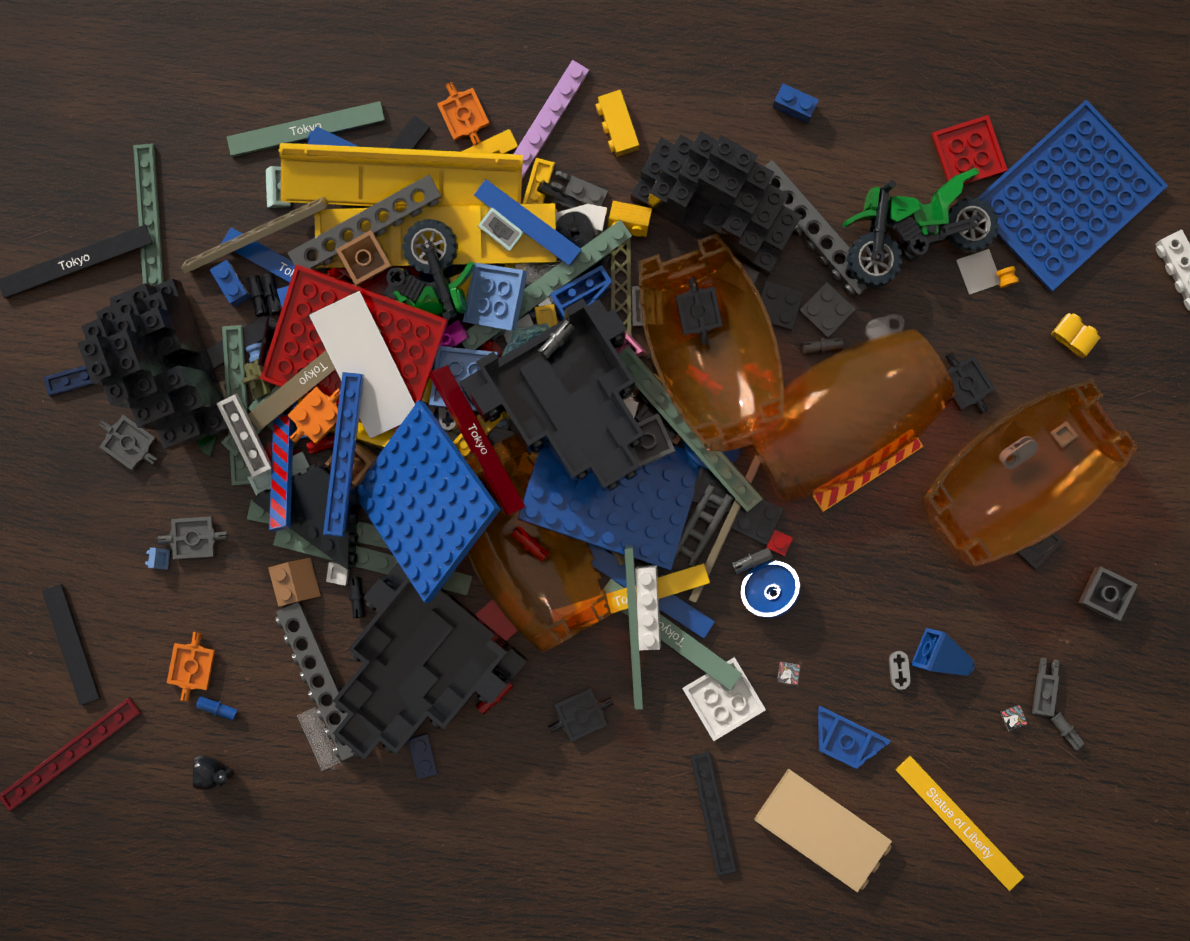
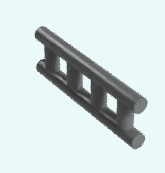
(713, 520)

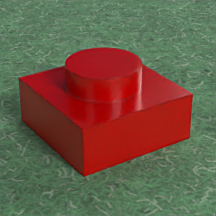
(779, 542)

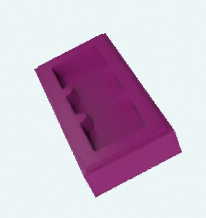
(454, 335)

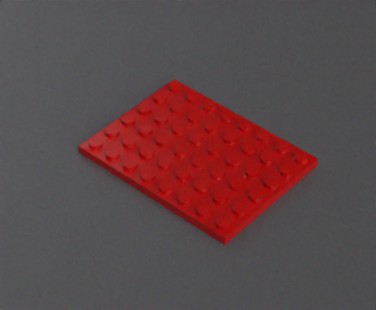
(408, 332)

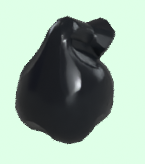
(209, 772)

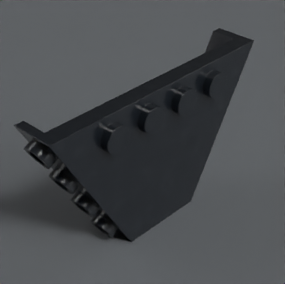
(309, 510)

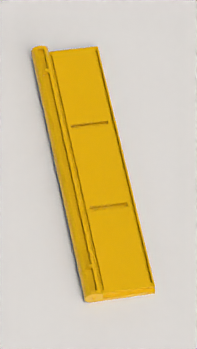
(371, 174)
(464, 220)

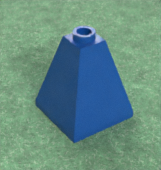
(942, 654)

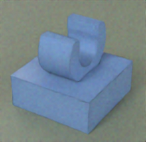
(158, 558)

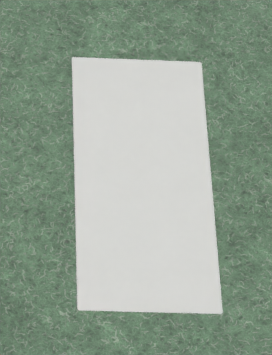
(359, 348)

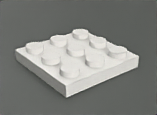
(723, 708)

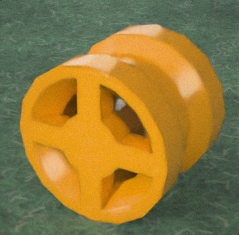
(1007, 277)

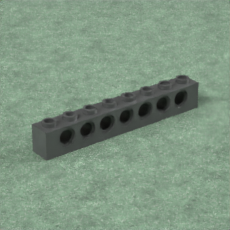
(425, 185)
(825, 232)
(285, 618)

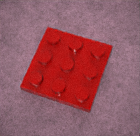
(969, 147)

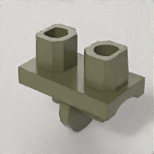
(258, 387)

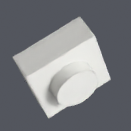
(337, 574)

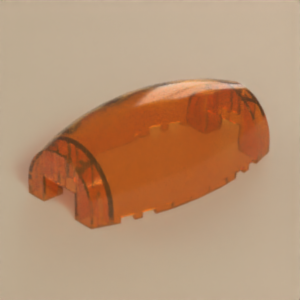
(734, 384)
(854, 414)
(996, 510)
(544, 598)

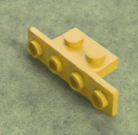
(498, 144)

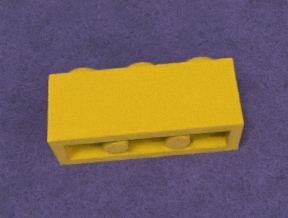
(617, 123)

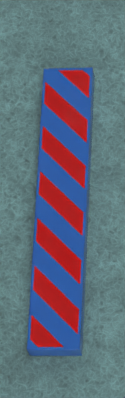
(281, 474)

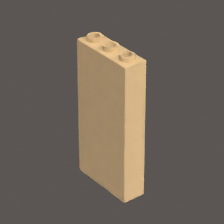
(823, 830)

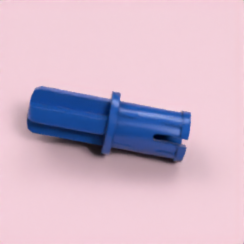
(216, 708)

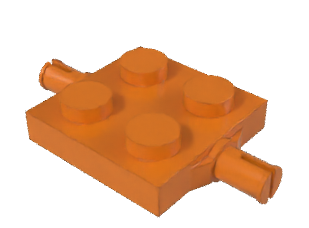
(463, 114)
(315, 415)
(191, 666)

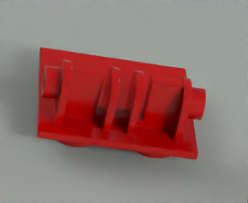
(494, 618)

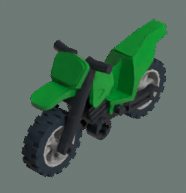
(916, 228)
(441, 295)

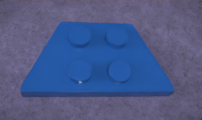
(846, 739)

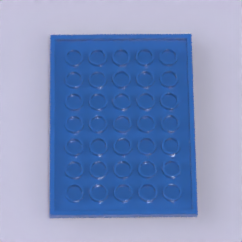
(1070, 195)
(426, 501)
(639, 512)

